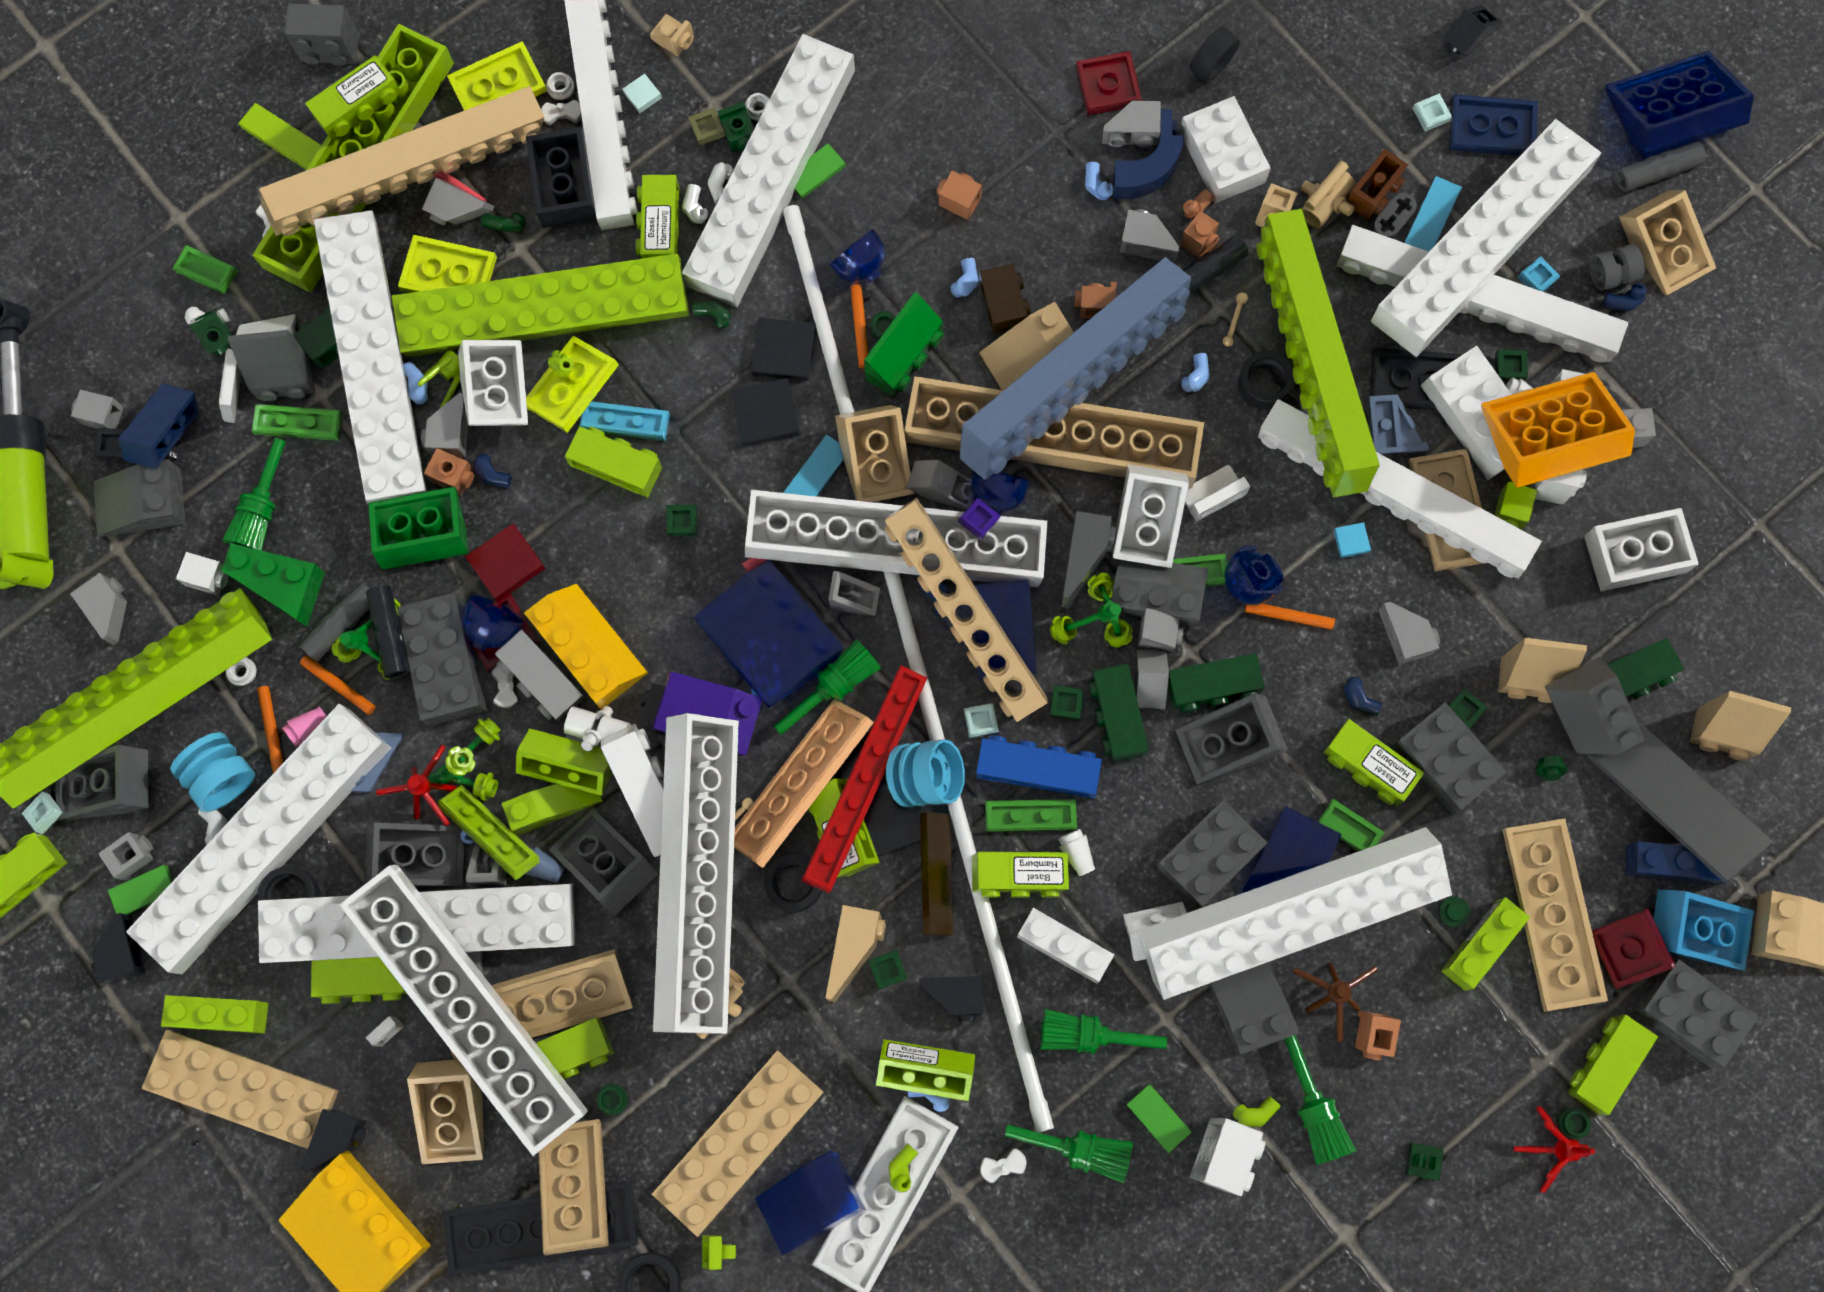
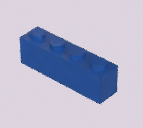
(1038, 767)

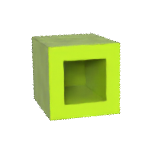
(1515, 504)

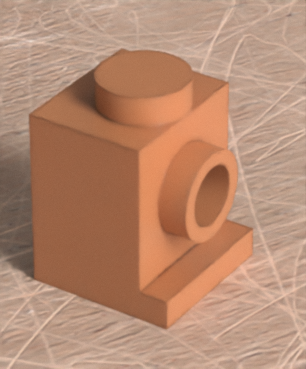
(1200, 235)
(1094, 298)
(1377, 1035)

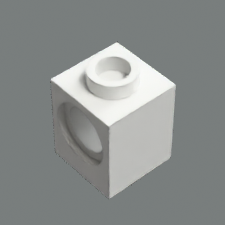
(202, 574)

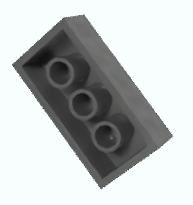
(441, 660)

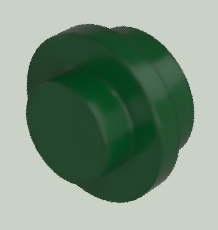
(1551, 768)
(1454, 912)
(612, 1099)
(1574, 1123)

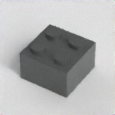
(322, 34)

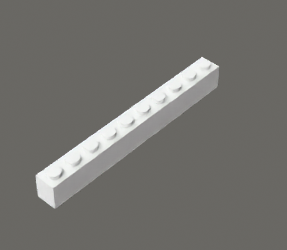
(600, 113)
(1497, 302)
(1414, 499)

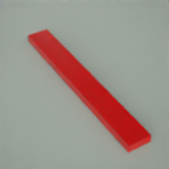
(864, 780)

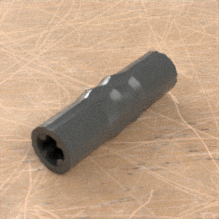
(1660, 166)
(340, 620)

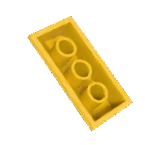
(586, 644)

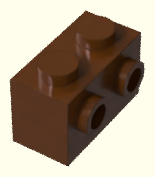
(1376, 185)

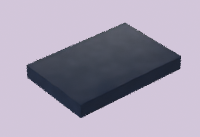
(1492, 124)

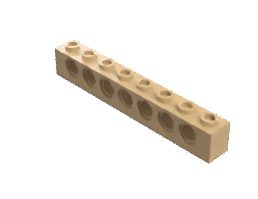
(1031, 694)

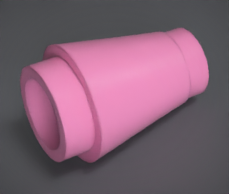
(302, 726)

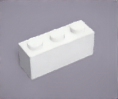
(1065, 946)

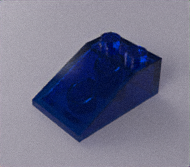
(1012, 609)
(1292, 847)
(809, 1202)

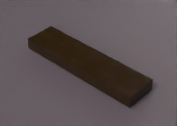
(936, 874)

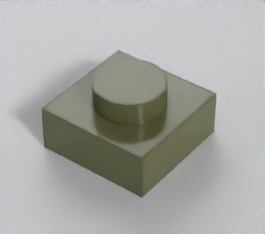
(706, 126)

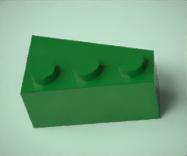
(278, 579)

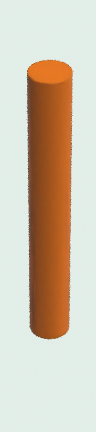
(859, 323)
(1291, 615)
(337, 684)
(270, 727)

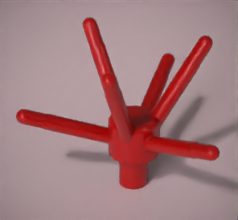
(420, 786)
(1565, 1149)

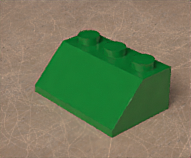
(903, 346)
(417, 528)

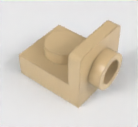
(673, 34)
(1276, 200)

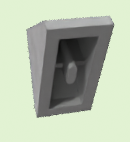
(853, 595)
(1151, 679)
(484, 870)

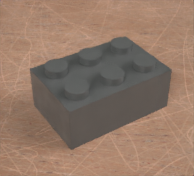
(1451, 757)
(1211, 854)
(1696, 1015)

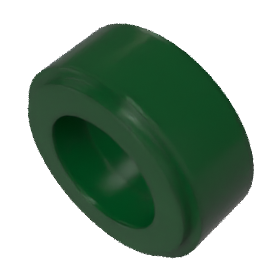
(880, 323)

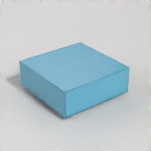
(1539, 275)
(1352, 540)

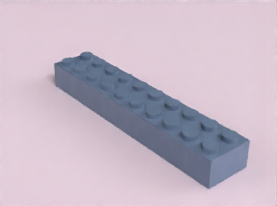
(1074, 369)

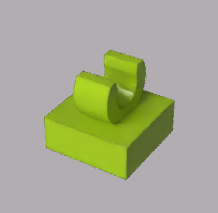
(714, 1251)

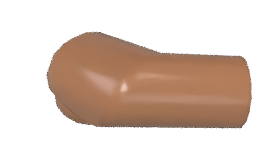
(1192, 207)

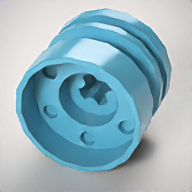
(212, 772)
(925, 773)

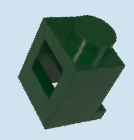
(736, 126)
(209, 322)

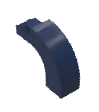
(1147, 175)

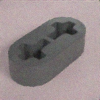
(1389, 213)

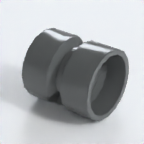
(1617, 267)

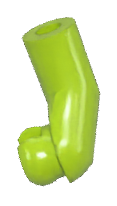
(560, 364)
(1256, 1116)
(899, 1169)

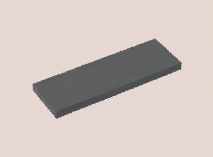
(1686, 805)

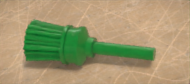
(255, 508)
(834, 682)
(1087, 1034)
(1319, 1113)
(1083, 1151)

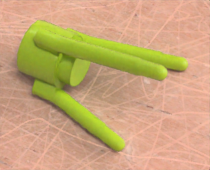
(447, 367)

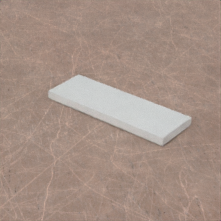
(863, 1243)

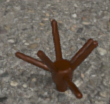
(1337, 992)

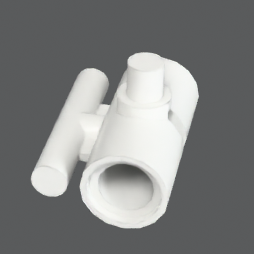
(591, 726)

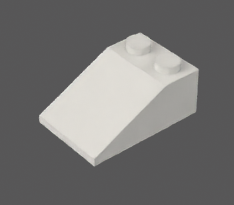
(493, 382)

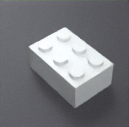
(1224, 149)
(1150, 516)
(1641, 549)

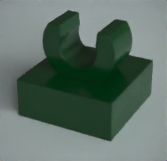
(1424, 1161)

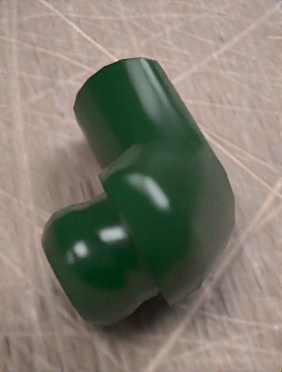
(498, 223)
(712, 309)

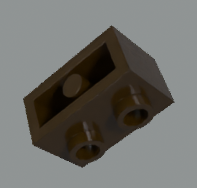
(1003, 297)

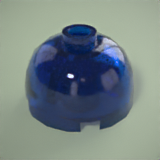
(861, 259)
(1000, 490)
(1252, 576)
(488, 624)

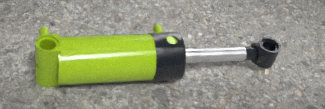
(22, 469)

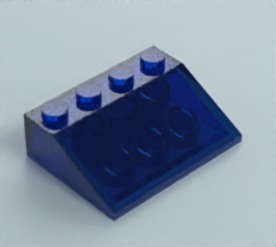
(1679, 103)
(769, 633)

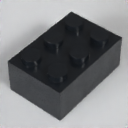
(561, 177)

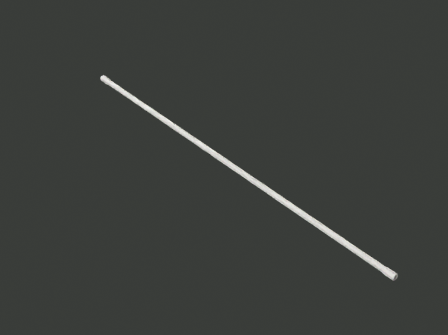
(1037, 1103)

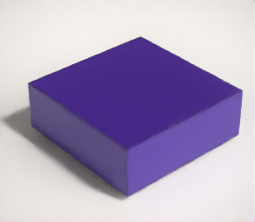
(979, 518)

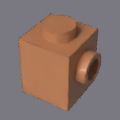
(959, 194)
(449, 471)

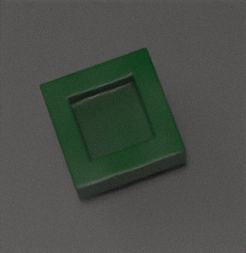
(1511, 364)
(682, 520)
(1066, 702)
(1467, 707)
(887, 969)

